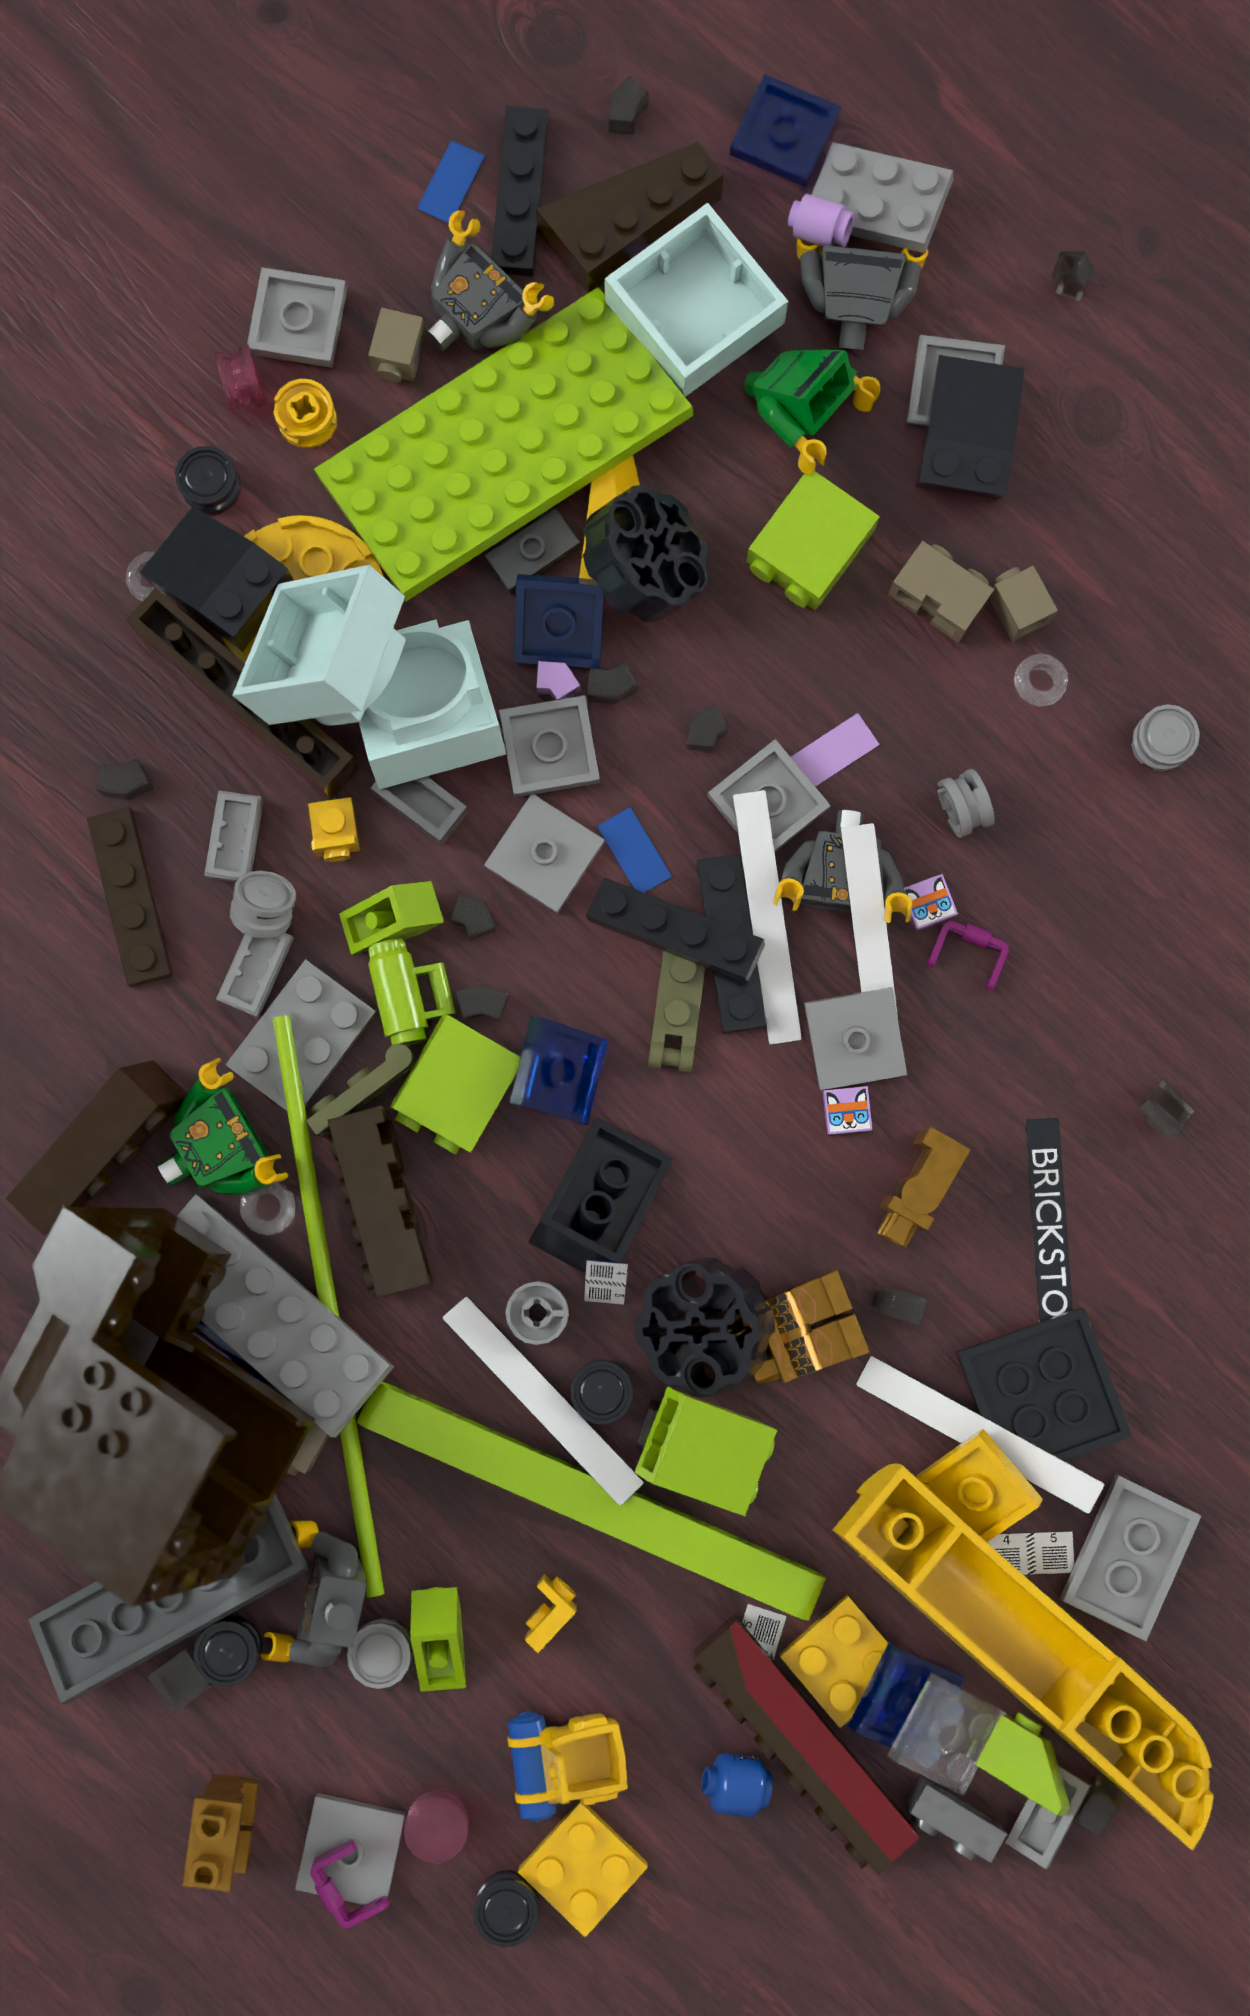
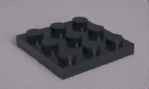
(1047, 1386)

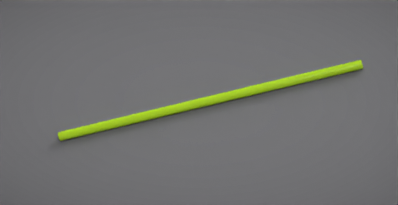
(326, 1291)

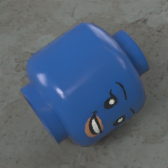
(737, 1785)

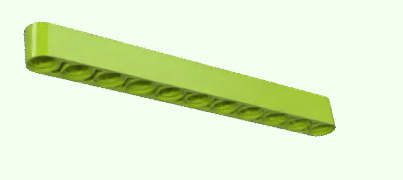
(580, 1497)

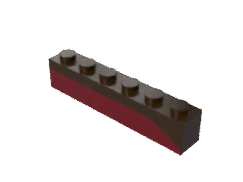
(217, 674)
(805, 1744)

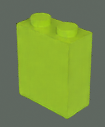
(811, 540)
(455, 1085)
(706, 1452)

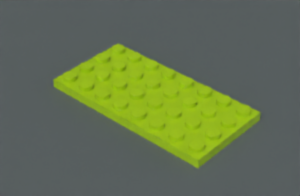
(503, 443)

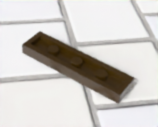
(129, 897)

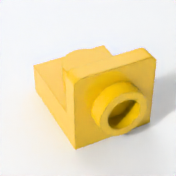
(334, 829)
(548, 1621)

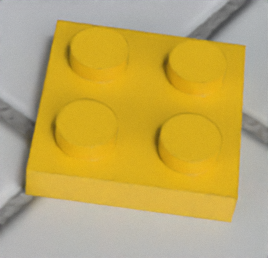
(981, 1486)
(837, 1658)
(582, 1867)

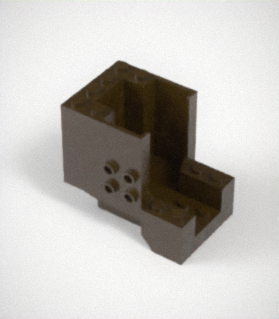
(130, 1431)

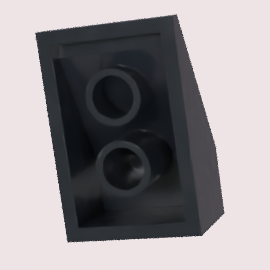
(970, 427)
(217, 576)
(601, 1198)

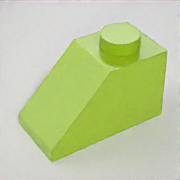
(399, 909)
(438, 1639)
(1025, 1762)

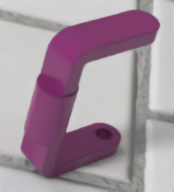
(976, 936)
(330, 1895)

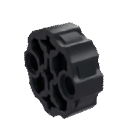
(645, 553)
(731, 1360)

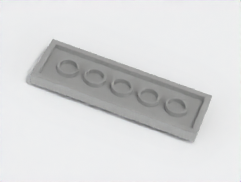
(286, 1328)

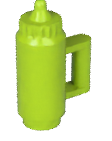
(400, 995)

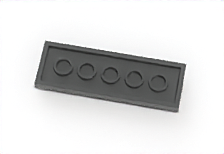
(101, 1637)

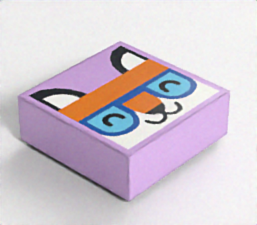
(930, 902)
(847, 1110)

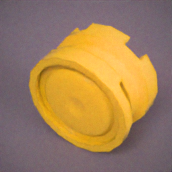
(305, 413)

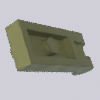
(676, 1012)
(363, 1088)

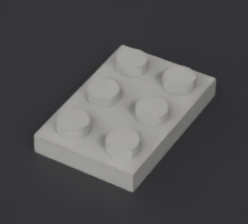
(890, 196)
(324, 1028)
(1130, 1557)

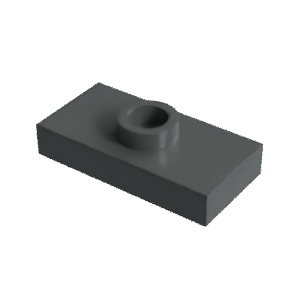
(533, 549)

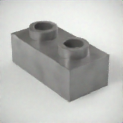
(425, 806)
(942, 1811)

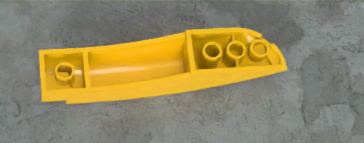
(1033, 1648)

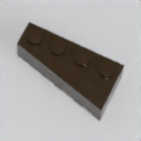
(625, 214)
(97, 1143)
(380, 1201)

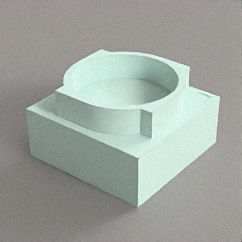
(696, 299)
(323, 648)
(433, 709)

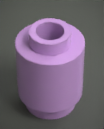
(821, 221)

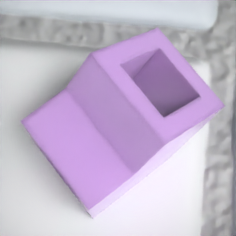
(556, 680)

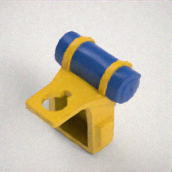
(565, 1762)

